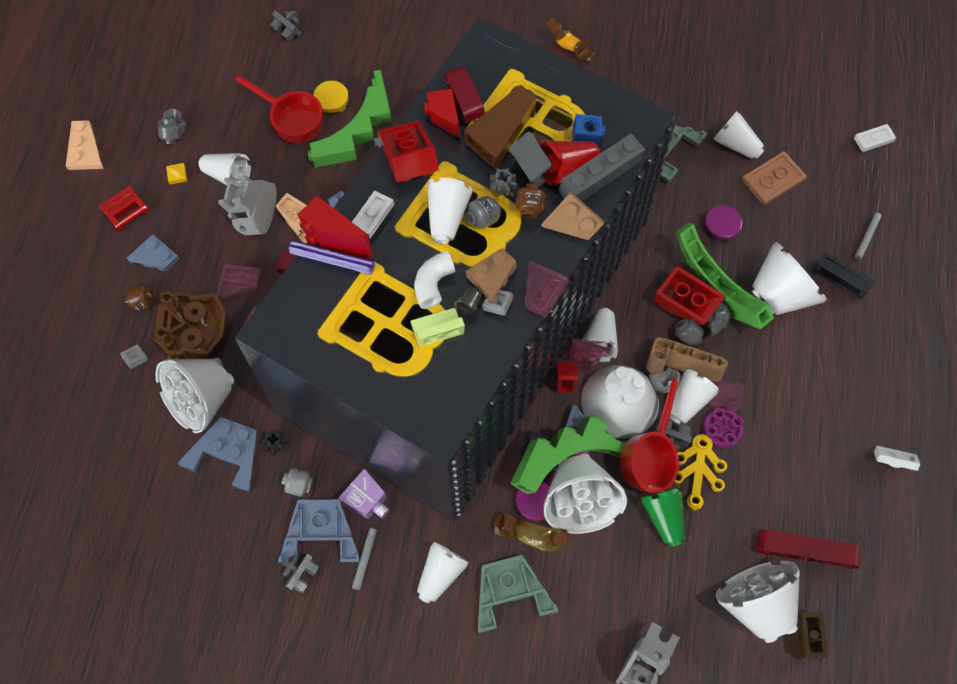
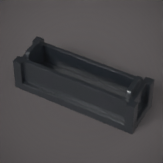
(843, 275)

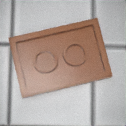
(774, 178)

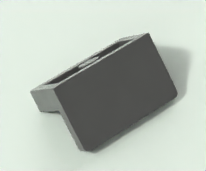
(531, 158)

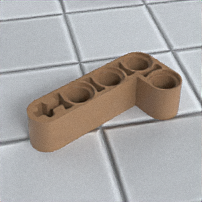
(683, 357)

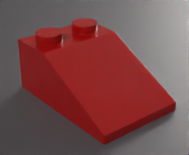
(408, 151)
(332, 230)
(688, 297)

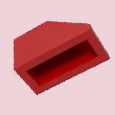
(443, 111)
(566, 378)

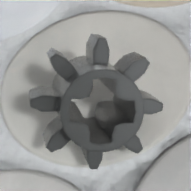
(503, 182)

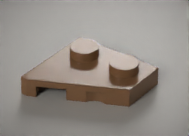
(573, 218)
(492, 273)

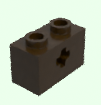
(811, 636)

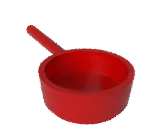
(294, 115)
(651, 459)

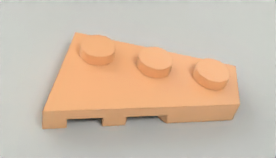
(82, 147)
(289, 208)

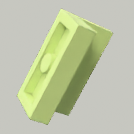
(437, 327)

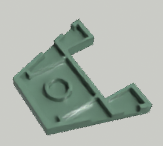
(678, 133)
(508, 582)

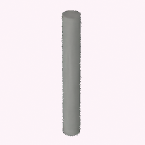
(868, 235)
(364, 559)

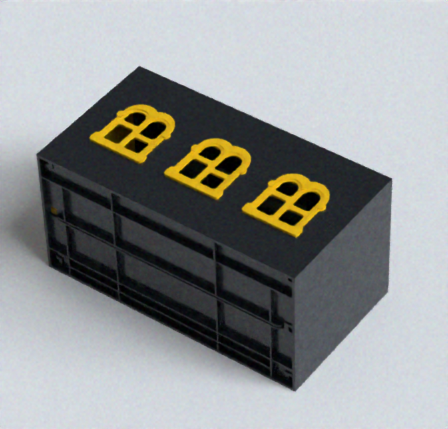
(455, 401)

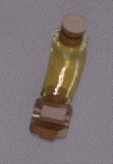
(533, 535)

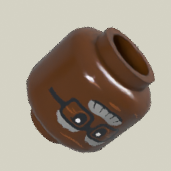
(530, 201)
(140, 297)

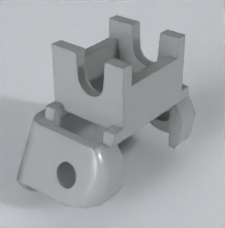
(253, 197)
(653, 652)

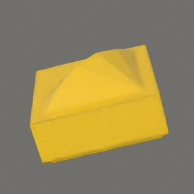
(176, 173)

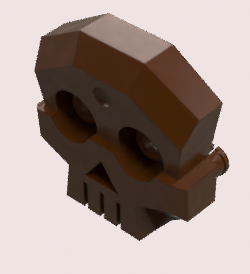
(207, 326)

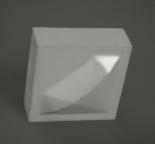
(501, 305)
(134, 356)

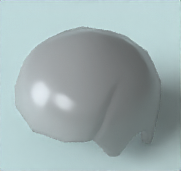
(662, 381)

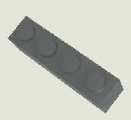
(603, 168)

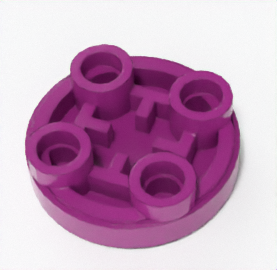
(723, 222)
(723, 428)
(532, 505)

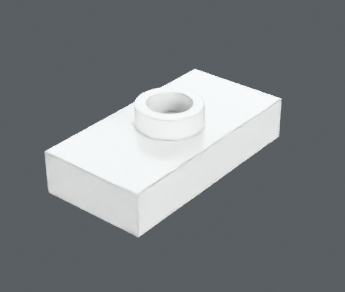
(875, 138)
(373, 213)
(896, 458)

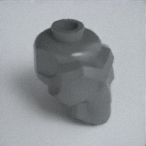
(171, 126)
(719, 319)

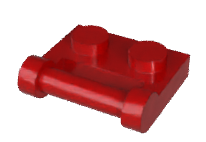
(122, 203)

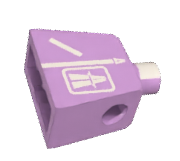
(365, 497)

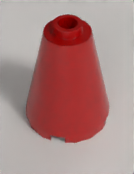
(567, 157)

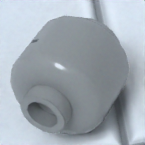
(297, 482)

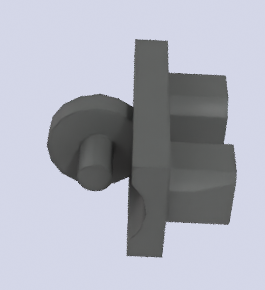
(290, 30)
(679, 438)
(294, 581)

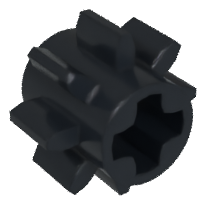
(270, 438)

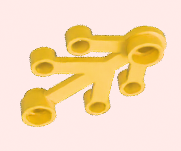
(699, 469)

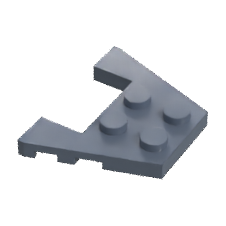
(229, 443)
(319, 521)

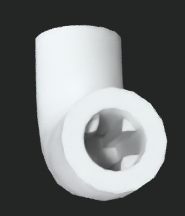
(428, 277)

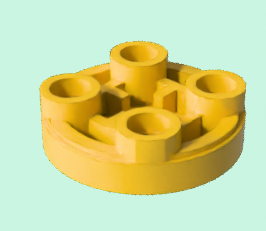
(332, 96)

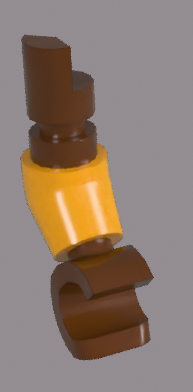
(569, 41)

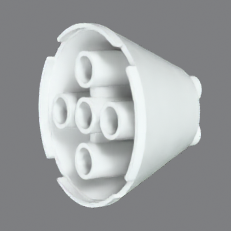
(785, 283)
(193, 389)
(622, 400)
(583, 496)
(764, 599)

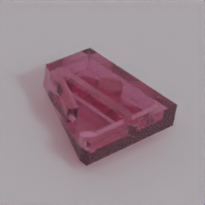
(586, 354)

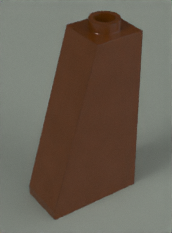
(501, 126)

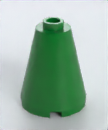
(667, 515)

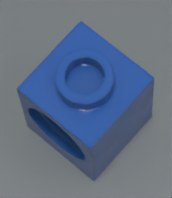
(589, 122)

